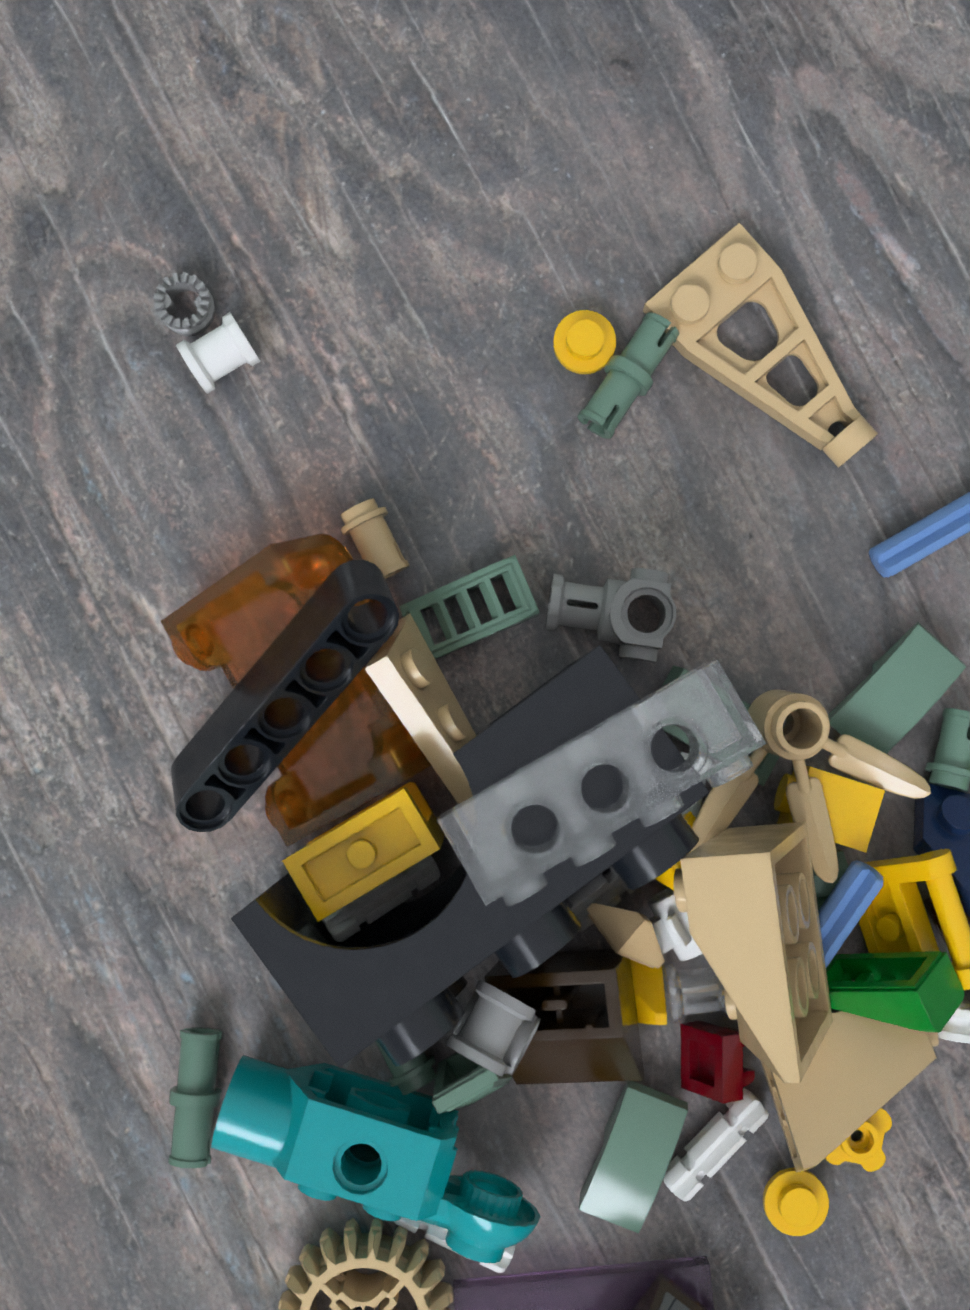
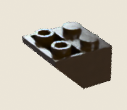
(585, 1017)

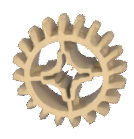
(334, 1272)

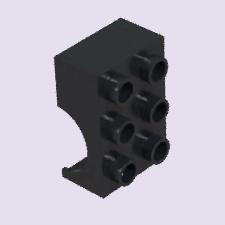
(406, 968)

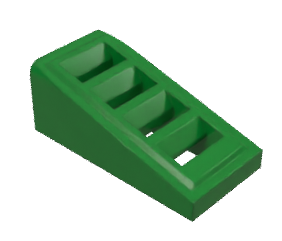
(896, 988)

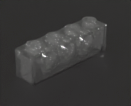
(719, 741)

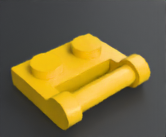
(898, 917)

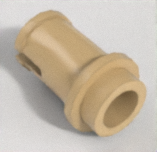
(373, 537)

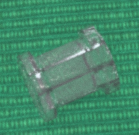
(692, 992)

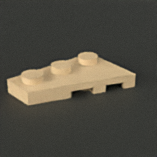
(423, 702)

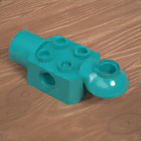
(316, 1132)

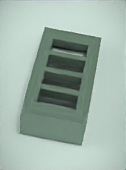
(519, 590)
(463, 1083)

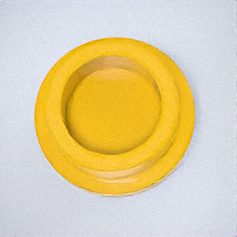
(584, 342)
(795, 1202)

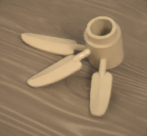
(800, 739)

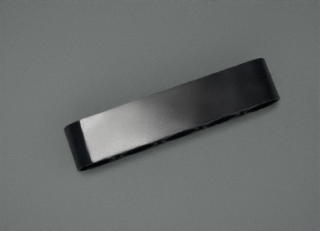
(255, 727)

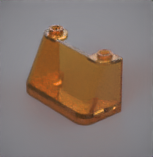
(358, 741)

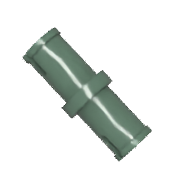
(628, 375)
(195, 1097)

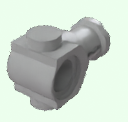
(610, 610)

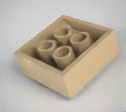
(761, 933)

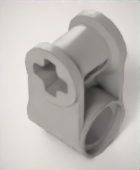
(494, 1030)

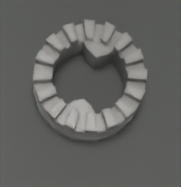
(166, 307)

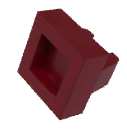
(713, 1062)

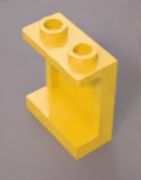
(365, 850)

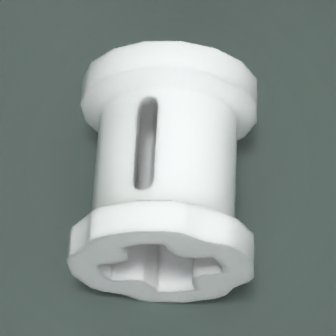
(217, 353)

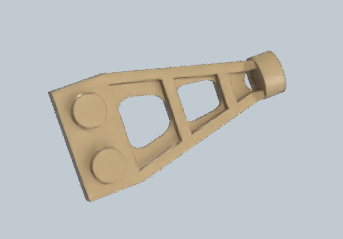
(713, 290)

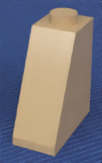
(847, 1082)

